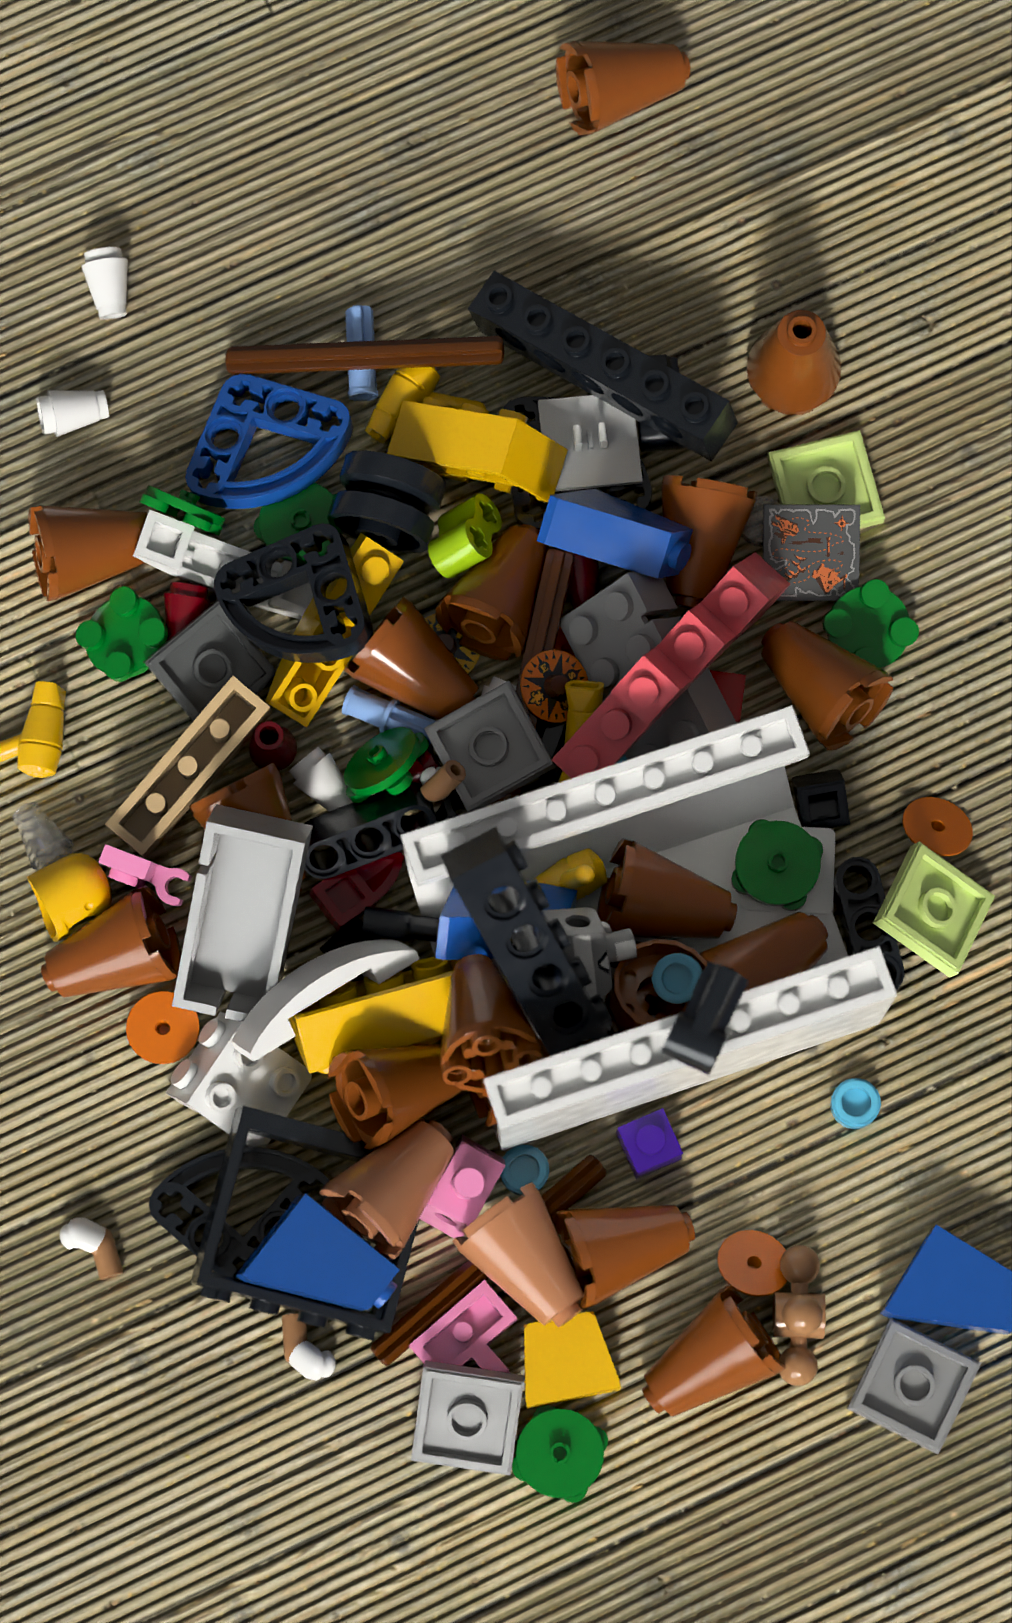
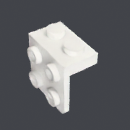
(223, 1079)

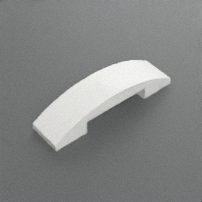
(197, 558)
(268, 1021)

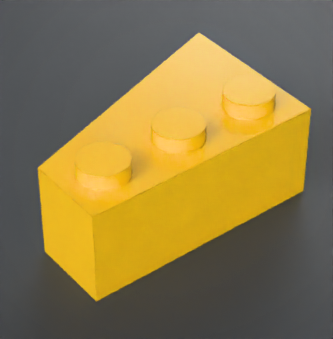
(478, 446)

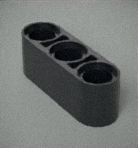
(354, 849)
(865, 905)

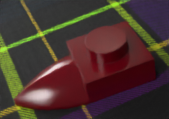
(347, 894)

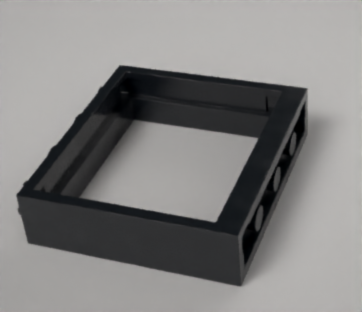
(266, 1299)

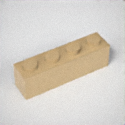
(189, 767)

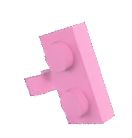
(136, 871)
(467, 1331)

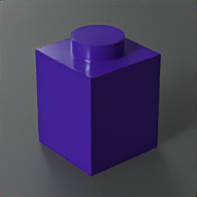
(649, 1143)

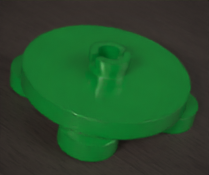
(186, 502)
(294, 515)
(871, 623)
(122, 634)
(384, 763)
(777, 864)
(559, 1453)

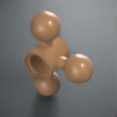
(799, 1314)

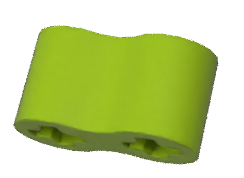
(464, 536)

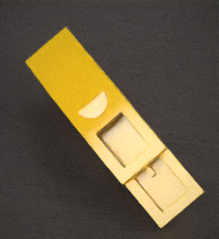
(302, 687)

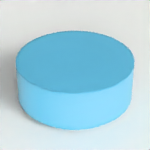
(676, 977)
(855, 1103)
(524, 1166)

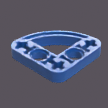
(245, 420)

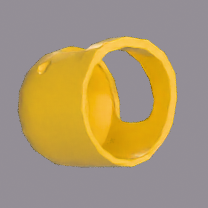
(70, 892)

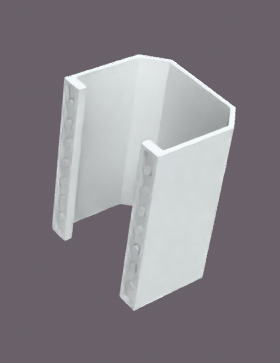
(693, 811)

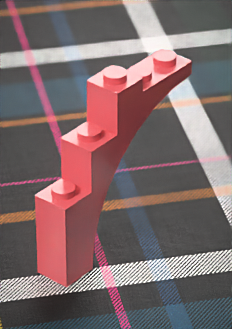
(672, 666)

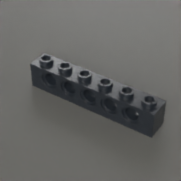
(604, 366)
(478, 870)

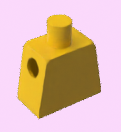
(567, 1361)

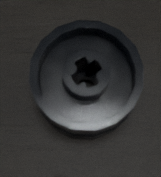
(387, 501)

